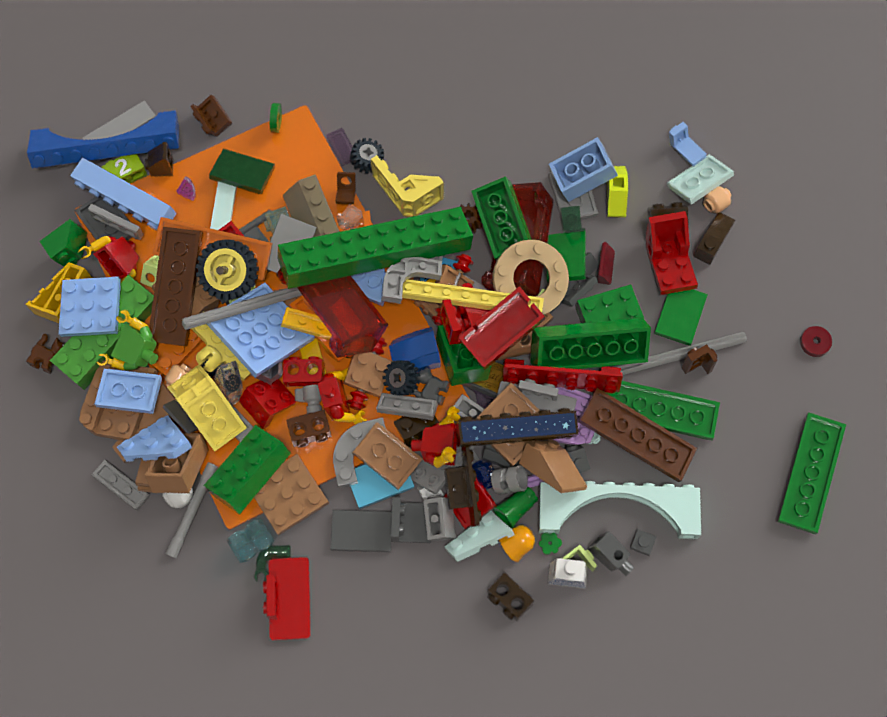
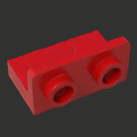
(451, 321)

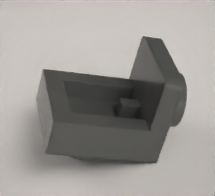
(578, 456)

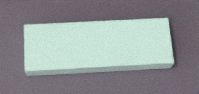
(223, 205)

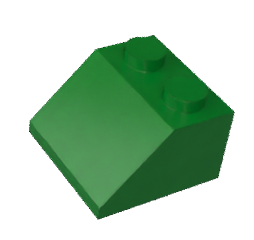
(64, 243)

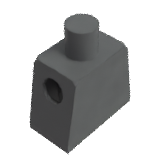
(604, 550)

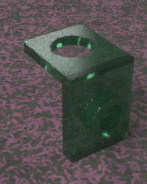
(571, 219)

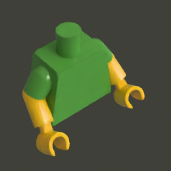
(133, 347)

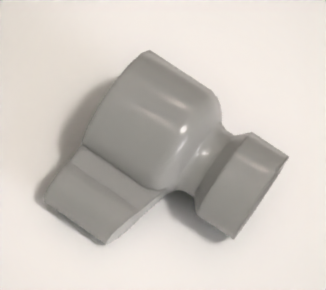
(311, 395)

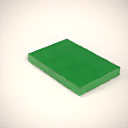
(573, 250)
(681, 316)

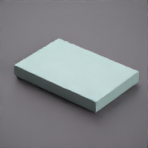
(700, 179)

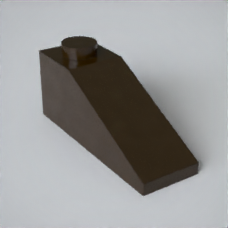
(714, 238)

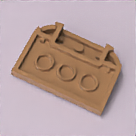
(109, 422)

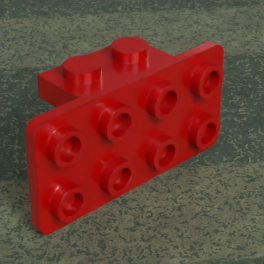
(288, 599)

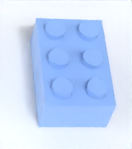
(583, 169)

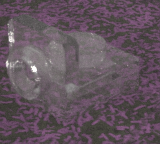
(350, 217)

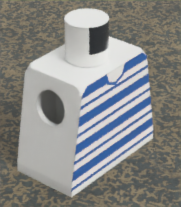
(568, 573)

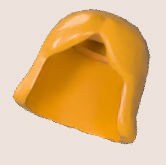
(518, 544)

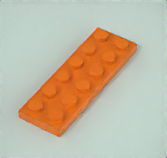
(260, 248)

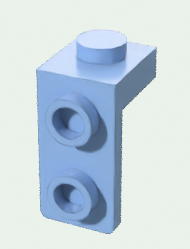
(685, 145)

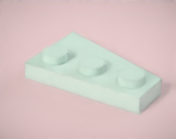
(474, 538)

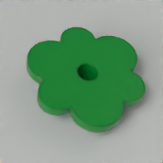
(552, 538)

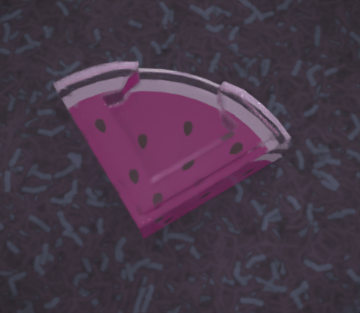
(187, 189)

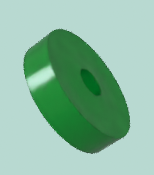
(275, 117)

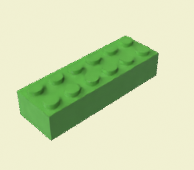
(80, 353)

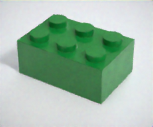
(609, 306)
(459, 362)

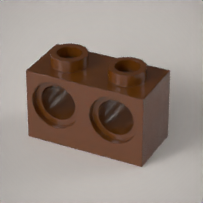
(307, 423)

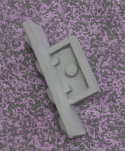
(542, 396)

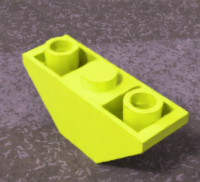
(617, 193)

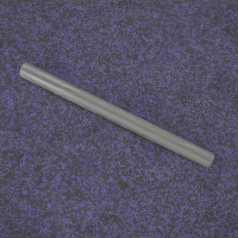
(240, 307)
(681, 353)

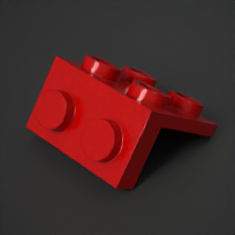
(266, 400)

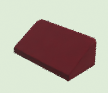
(606, 264)

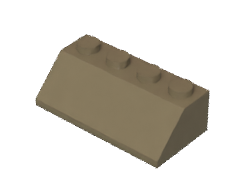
(308, 204)

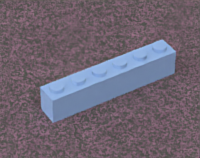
(121, 193)

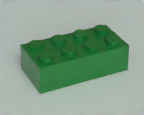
(500, 215)
(247, 469)

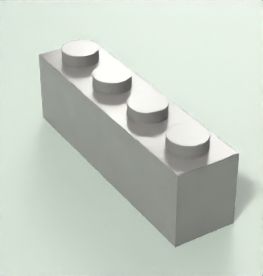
(123, 123)

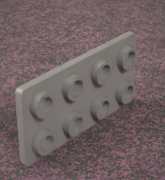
(434, 478)

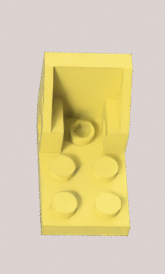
(421, 195)
(207, 407)

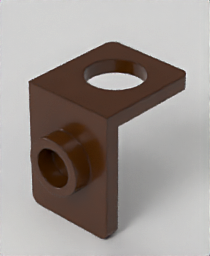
(345, 192)

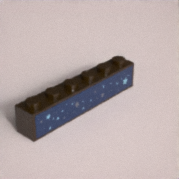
(516, 428)

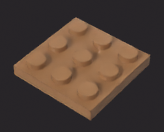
(510, 401)
(290, 495)

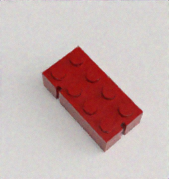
(502, 328)

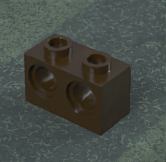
(515, 593)

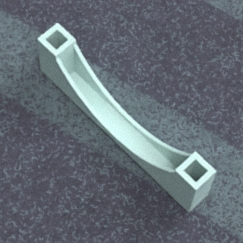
(676, 504)

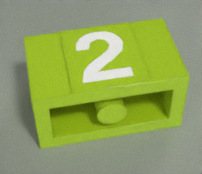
(126, 167)

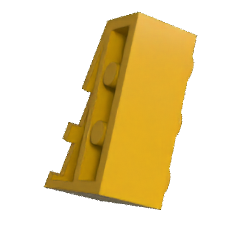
(48, 302)

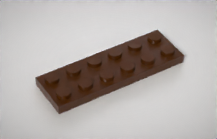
(174, 285)
(637, 435)

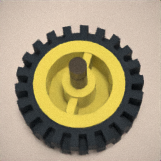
(227, 269)

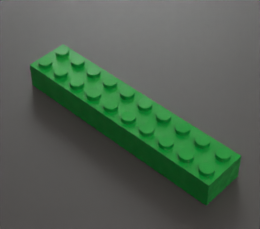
(373, 247)

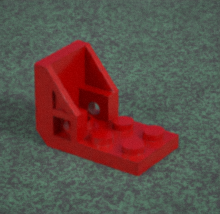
(668, 252)

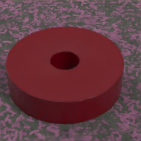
(820, 334)

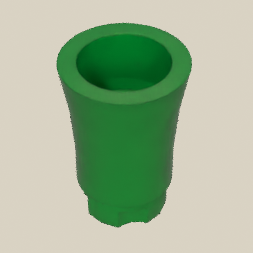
(516, 507)

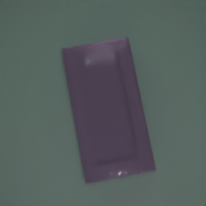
(340, 145)

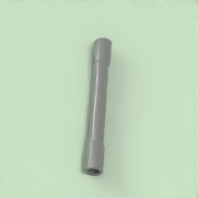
(178, 540)

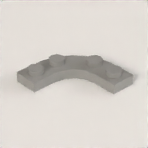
(406, 269)
(343, 458)

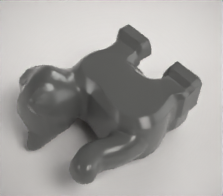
(432, 387)

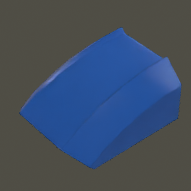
(418, 348)

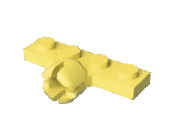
(216, 352)

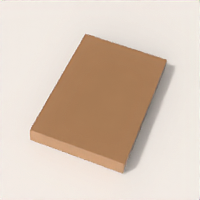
(387, 455)

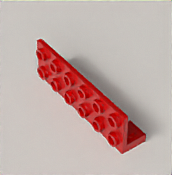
(607, 379)

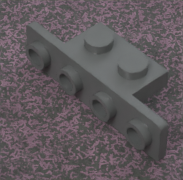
(578, 288)

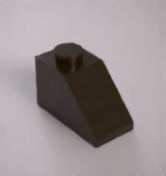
(160, 161)

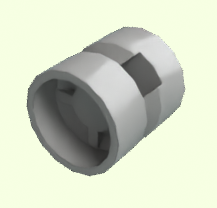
(509, 480)

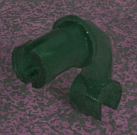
(267, 554)

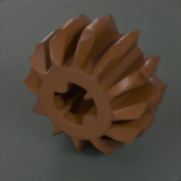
(473, 214)

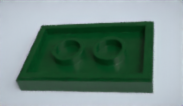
(242, 171)

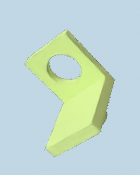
(149, 266)
(585, 555)

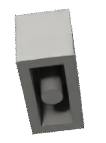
(439, 519)

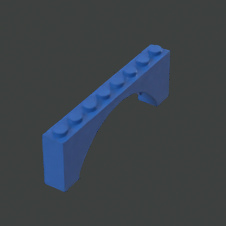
(51, 149)

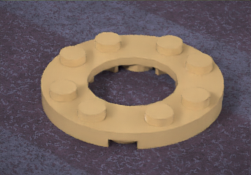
(539, 251)

